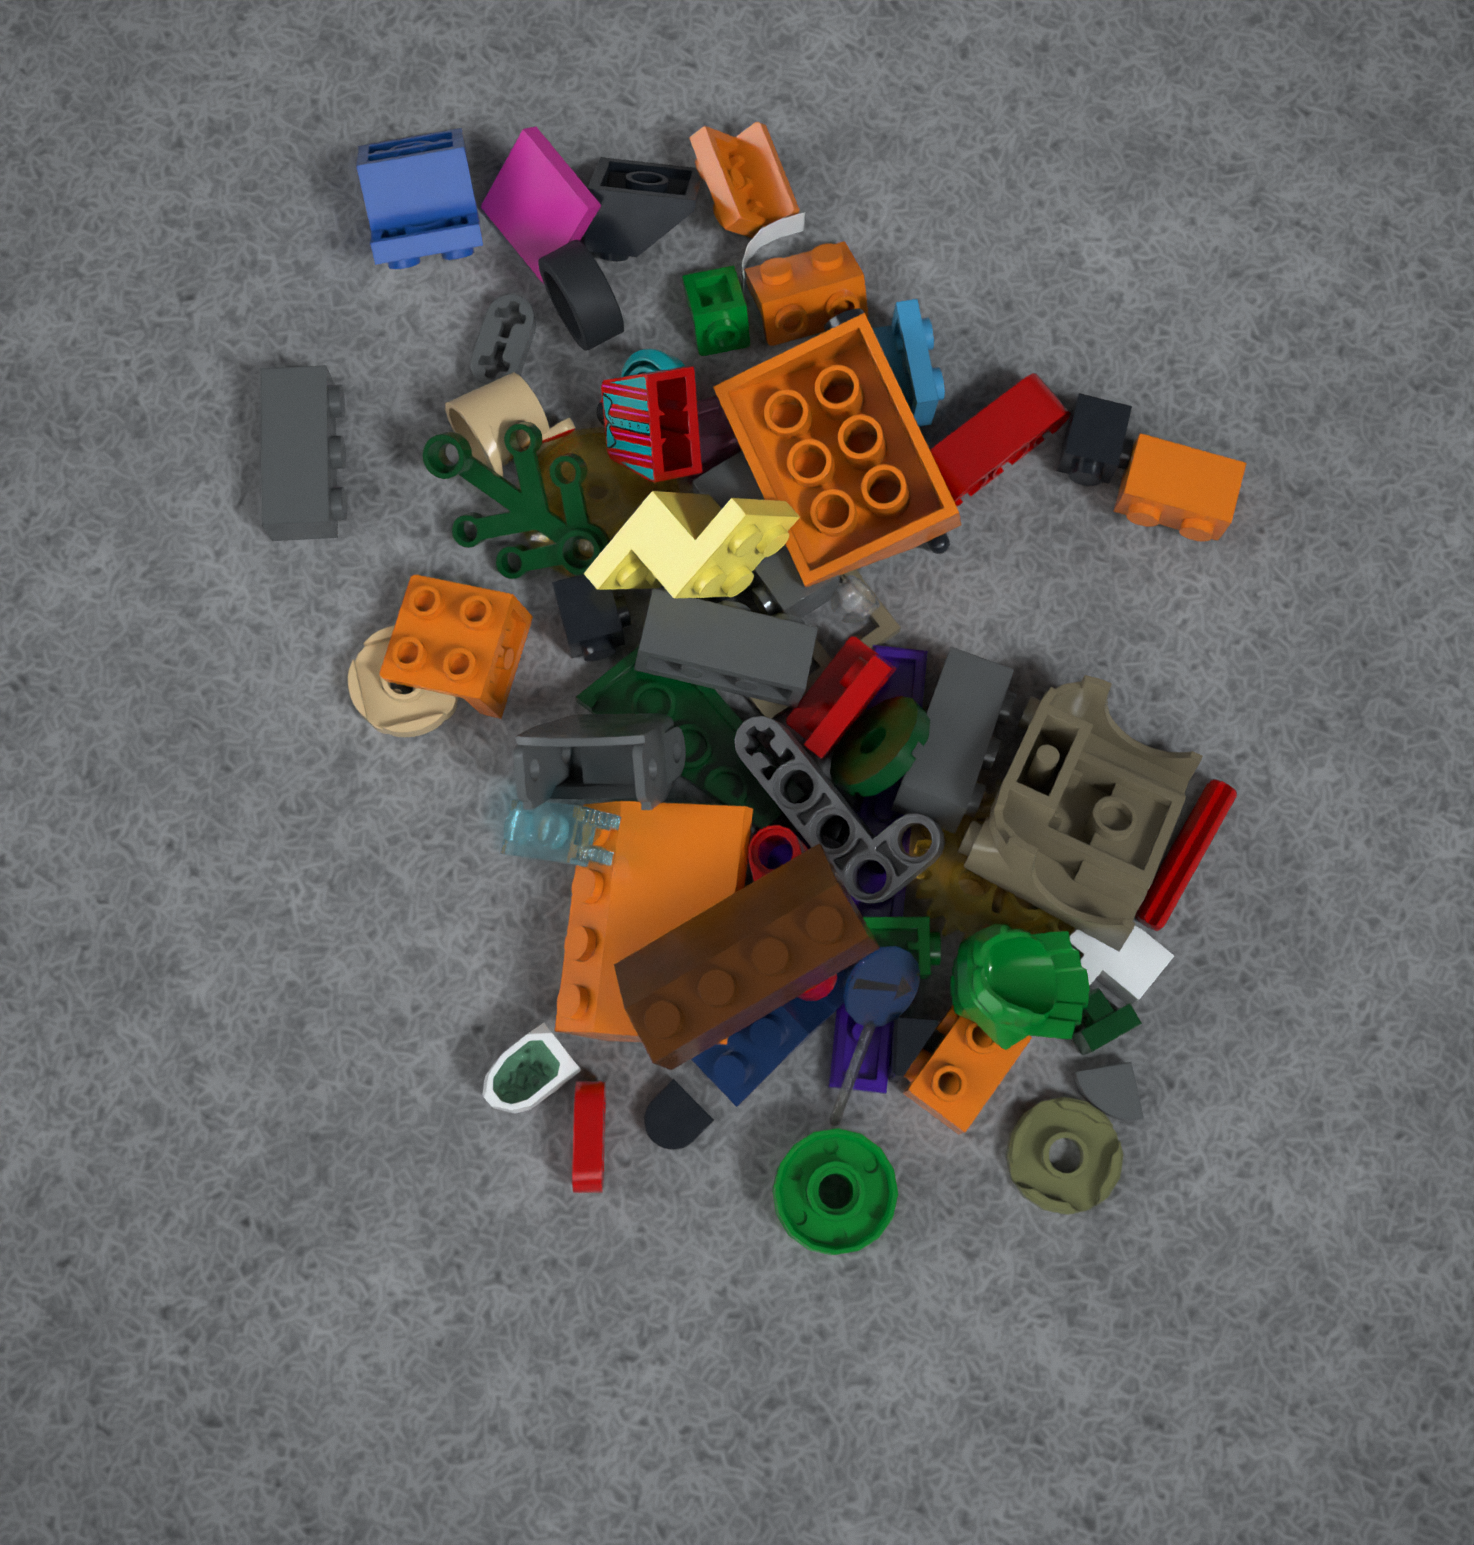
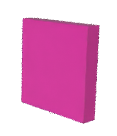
(538, 200)

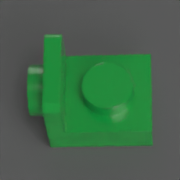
(717, 310)
(909, 934)

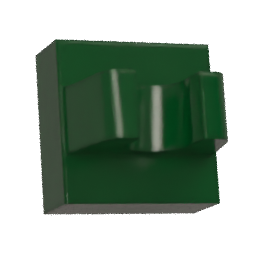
(1103, 1023)

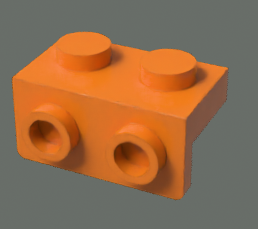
(743, 178)
(806, 291)

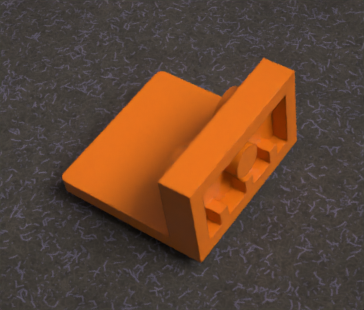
(458, 642)

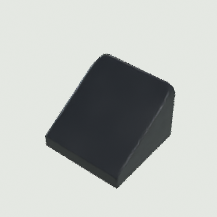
(907, 1041)

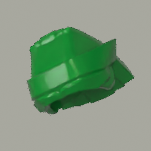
(1019, 984)

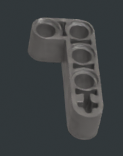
(827, 803)

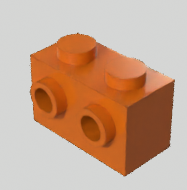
(1179, 488)
(959, 1072)

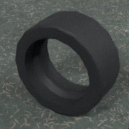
(581, 295)

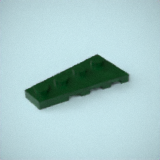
(707, 729)

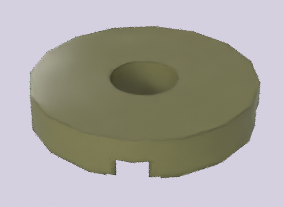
(1030, 1162)

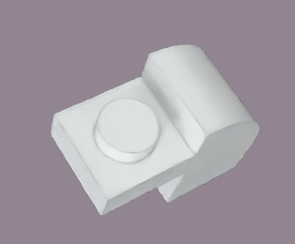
(1126, 971)

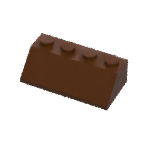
(742, 959)

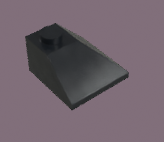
(638, 205)

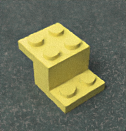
(692, 545)

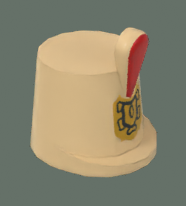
(493, 408)

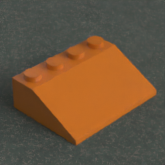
(841, 450)
(661, 874)

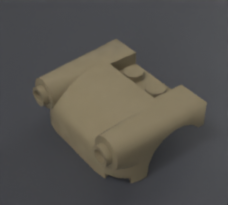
(1081, 814)

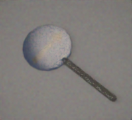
(873, 996)

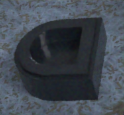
(675, 1118)

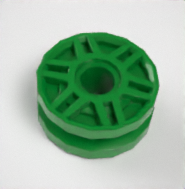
(870, 1186)

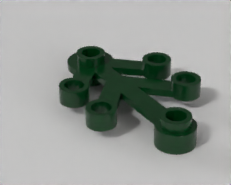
(527, 506)

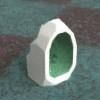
(528, 1072)

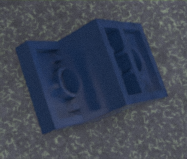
(767, 1042)

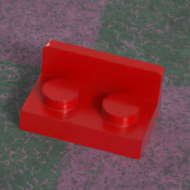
(839, 696)

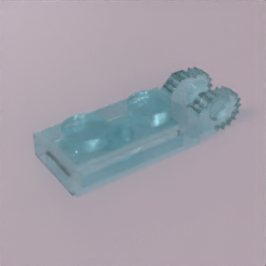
(557, 834)

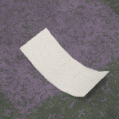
(771, 232)

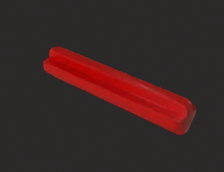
(1185, 854)

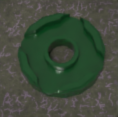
(879, 746)

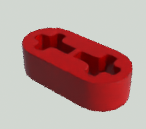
(589, 1137)

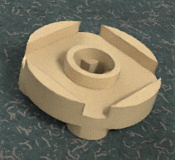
(389, 708)

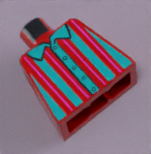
(653, 423)

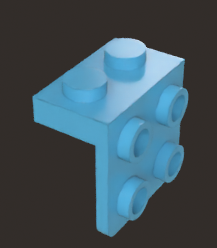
(907, 351)

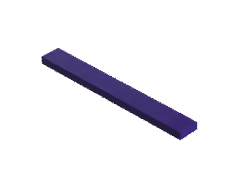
(877, 814)

